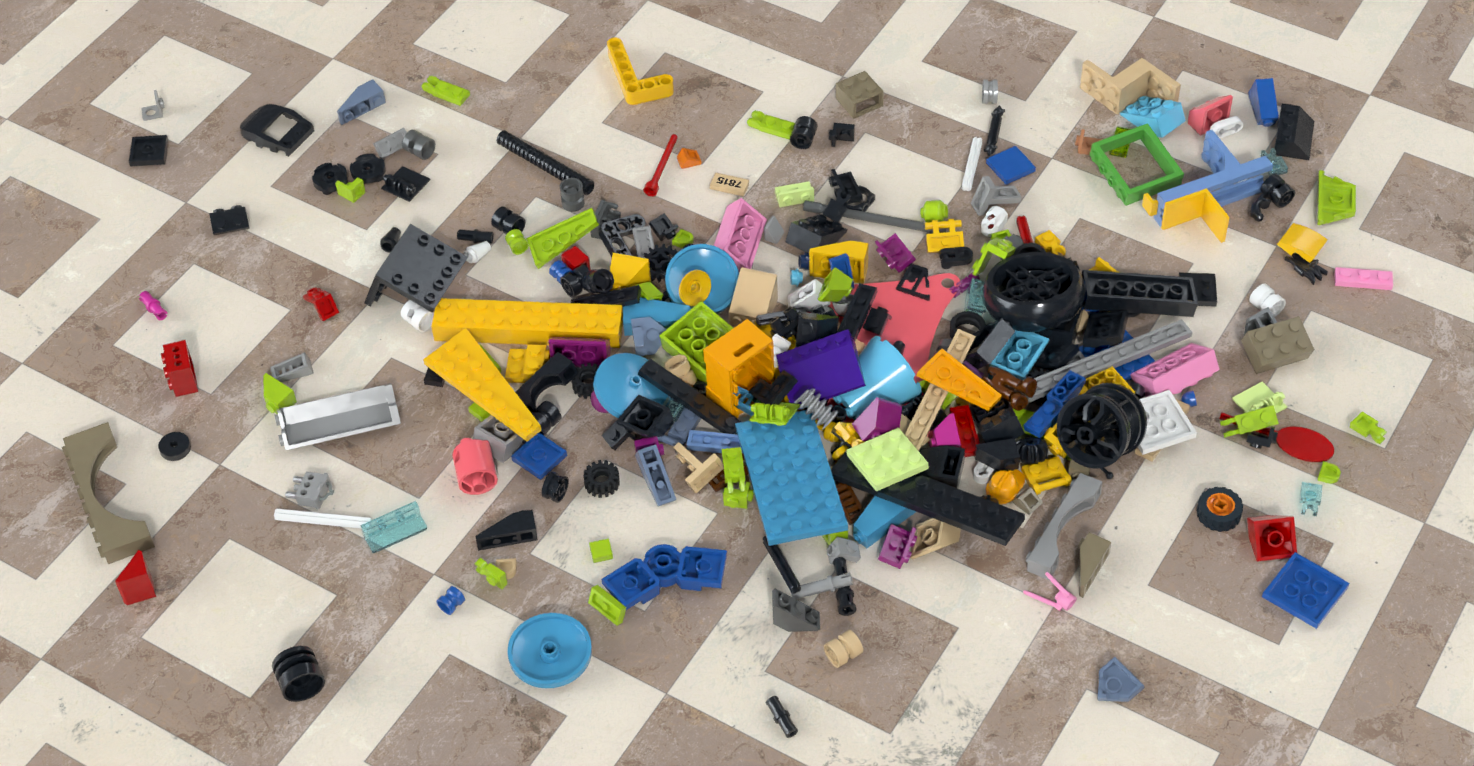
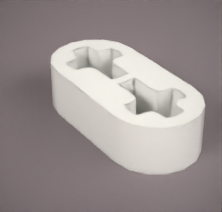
(1227, 126)
(979, 469)

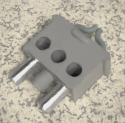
(311, 490)

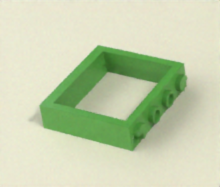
(1157, 150)

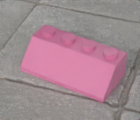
(740, 233)
(1177, 370)

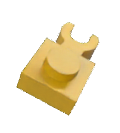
(1050, 243)

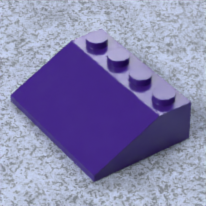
(825, 364)

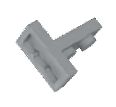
(989, 194)

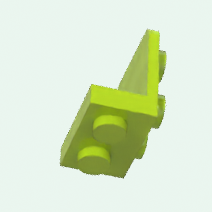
(999, 247)

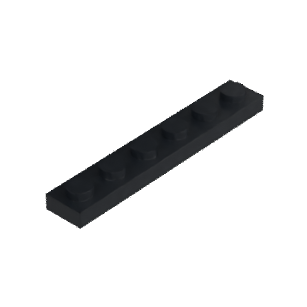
(688, 397)

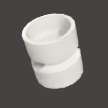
(1265, 297)
(417, 316)

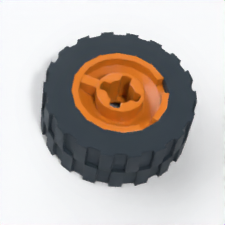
(1216, 518)

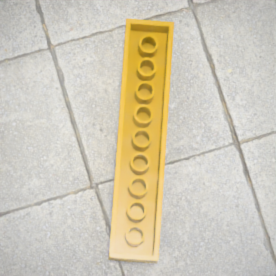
(526, 321)

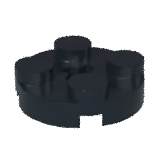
(325, 170)
(376, 170)

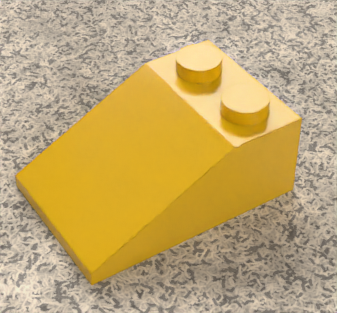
(857, 254)

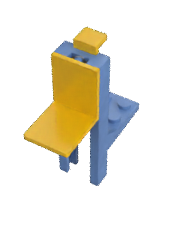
(1195, 197)

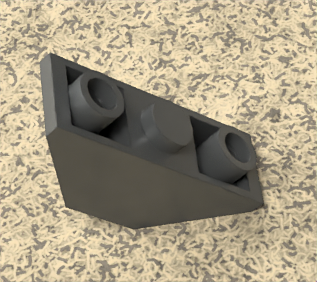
(793, 614)

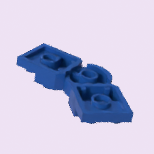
(690, 570)

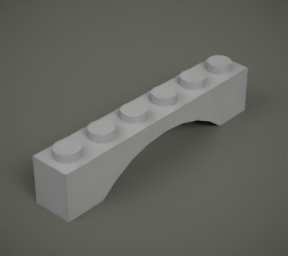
(1081, 497)

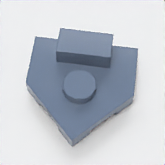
(646, 335)
(1117, 683)

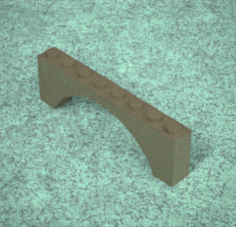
(116, 535)

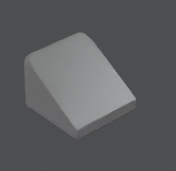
(773, 230)

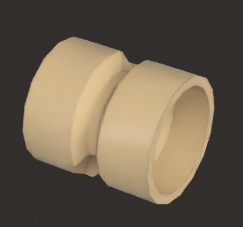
(680, 367)
(845, 647)

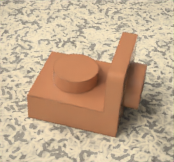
(1084, 143)

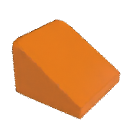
(688, 158)

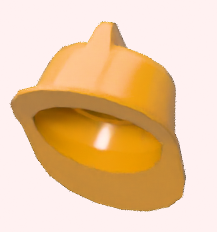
(1005, 485)

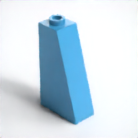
(662, 312)
(877, 519)

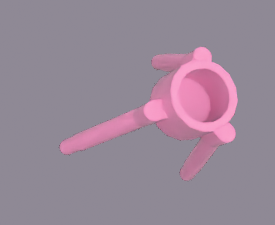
(1063, 597)

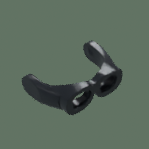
(865, 205)

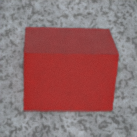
(136, 581)

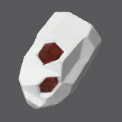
(994, 221)

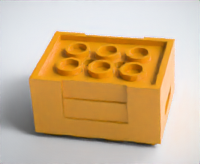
(735, 361)

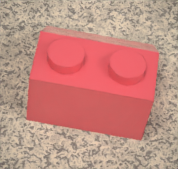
(1212, 111)

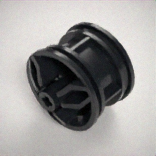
(1095, 442)

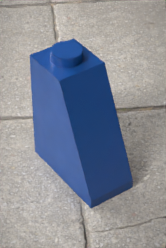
(1264, 102)

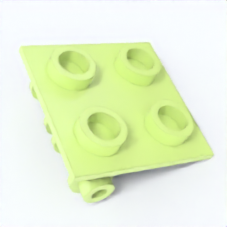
(1259, 397)

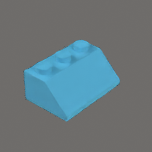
(1020, 353)

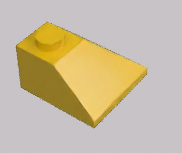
(629, 271)

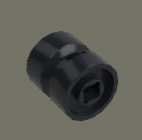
(803, 132)
(1278, 191)
(507, 220)
(573, 281)
(597, 281)
(547, 416)

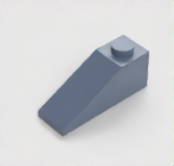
(655, 475)

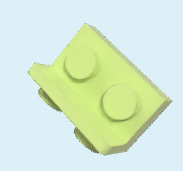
(794, 194)

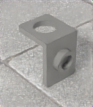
(158, 108)

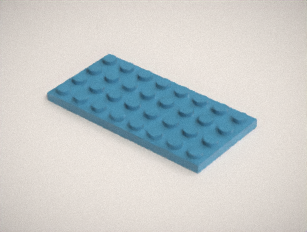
(791, 479)

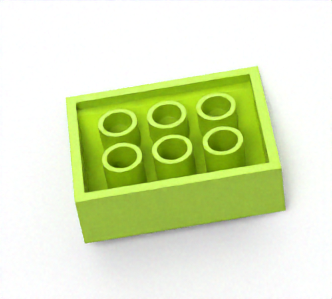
(693, 334)

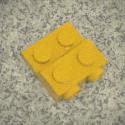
(525, 362)

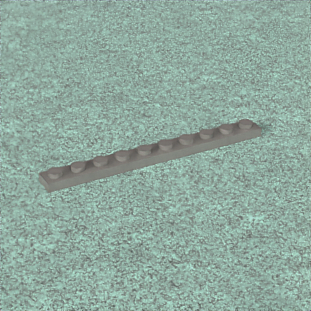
(1115, 356)

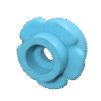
(796, 277)

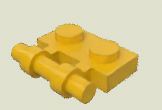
(939, 241)
(848, 433)

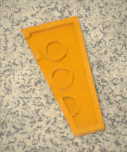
(957, 379)

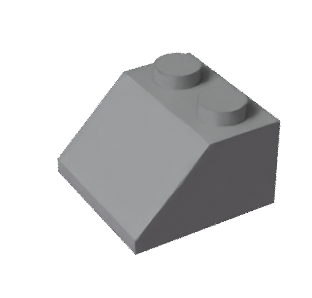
(501, 438)

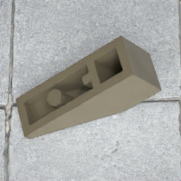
(1092, 556)

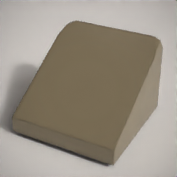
(1028, 501)

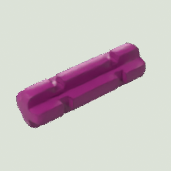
(964, 284)

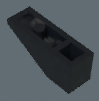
(511, 530)

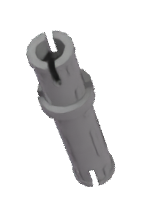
(830, 583)

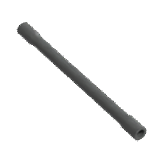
(816, 207)

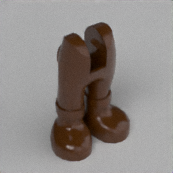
(1002, 378)

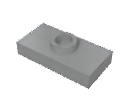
(390, 143)
(643, 240)

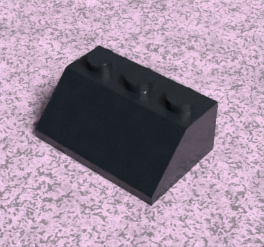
(1294, 133)

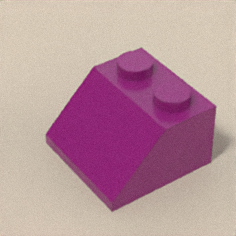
(878, 419)

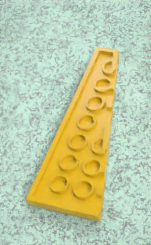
(474, 374)

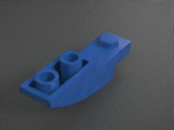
(1048, 413)

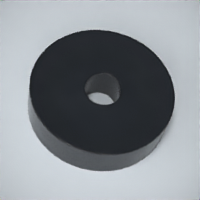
(176, 439)

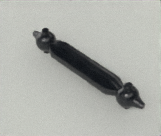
(994, 130)

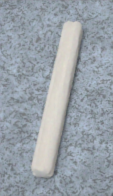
(320, 518)

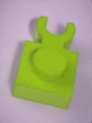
(493, 575)

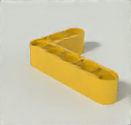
(636, 90)

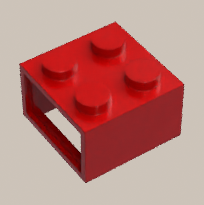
(179, 368)

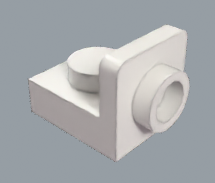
(780, 346)

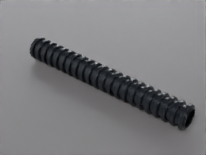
(542, 160)

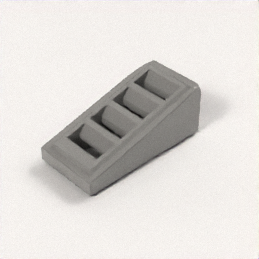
(300, 361)

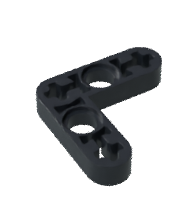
(616, 233)

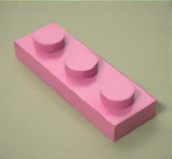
(1363, 278)

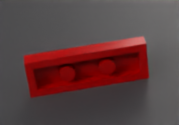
(966, 429)

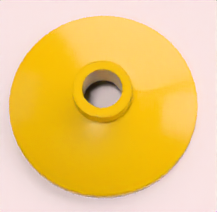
(694, 287)

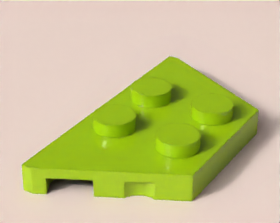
(1335, 199)

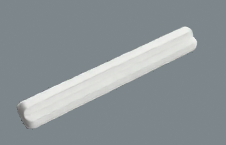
(972, 164)

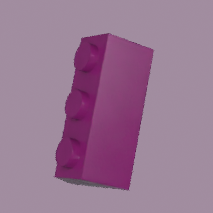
(581, 350)

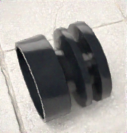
(298, 673)

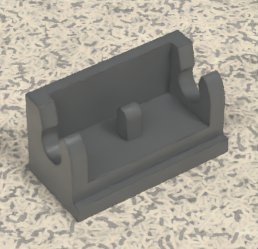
(603, 214)

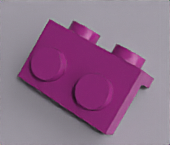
(896, 252)
(896, 546)

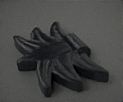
(1305, 268)

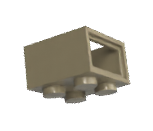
(856, 90)

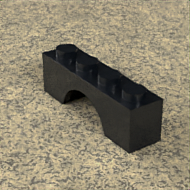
(556, 371)

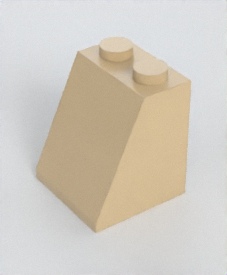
(753, 296)

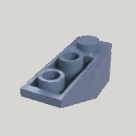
(362, 100)

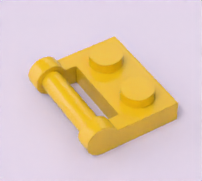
(1045, 471)

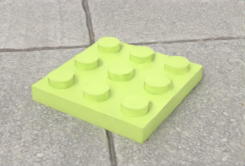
(887, 459)

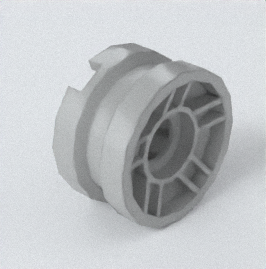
(990, 91)

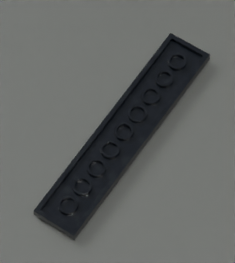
(939, 502)

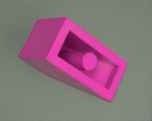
(946, 433)

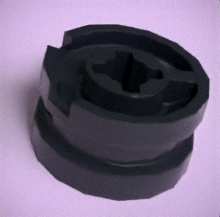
(555, 487)

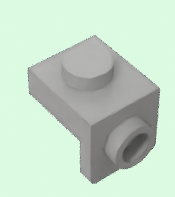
(843, 548)

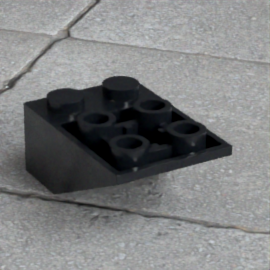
(814, 232)
(998, 422)
(944, 464)

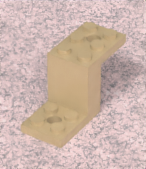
(1127, 86)

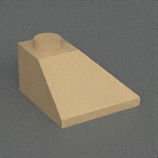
(933, 536)

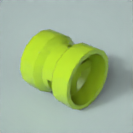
(516, 241)

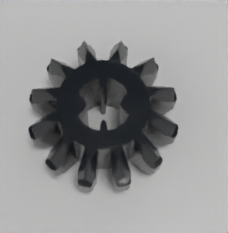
(1032, 450)

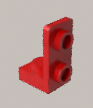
(323, 302)

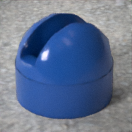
(1189, 398)

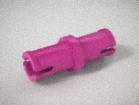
(153, 305)

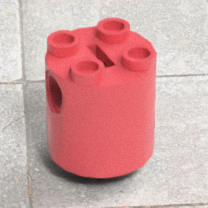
(474, 466)

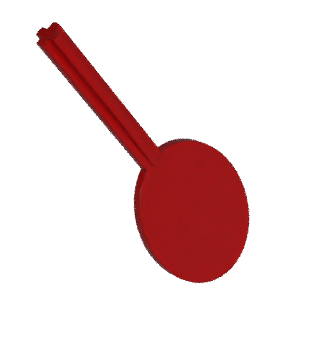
(1299, 442)

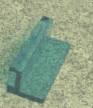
(393, 527)

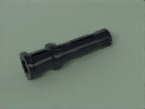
(844, 594)

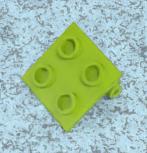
(773, 414)

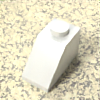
(807, 296)

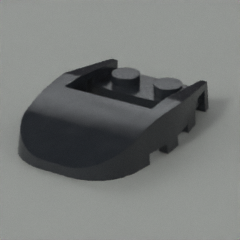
(260, 119)

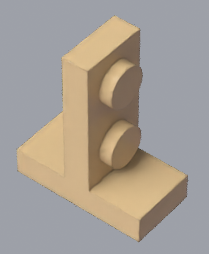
(700, 472)

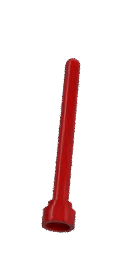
(651, 187)

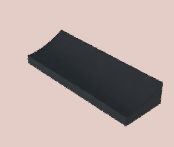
(1139, 293)

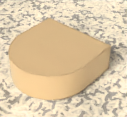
(509, 566)

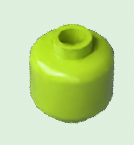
(934, 211)

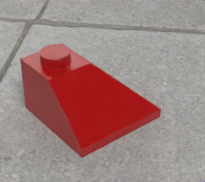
(1272, 537)

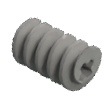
(816, 407)

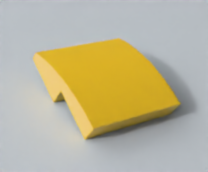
(1302, 241)

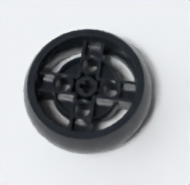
(1034, 291)

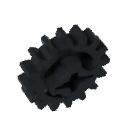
(659, 261)

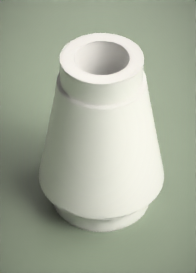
(477, 251)

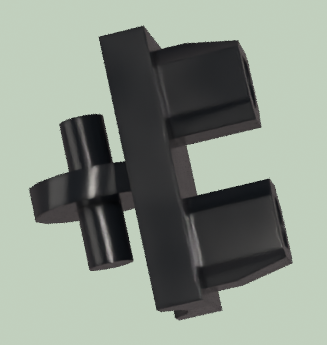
(788, 327)

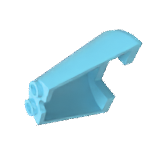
(885, 377)

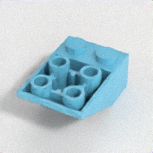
(1160, 114)

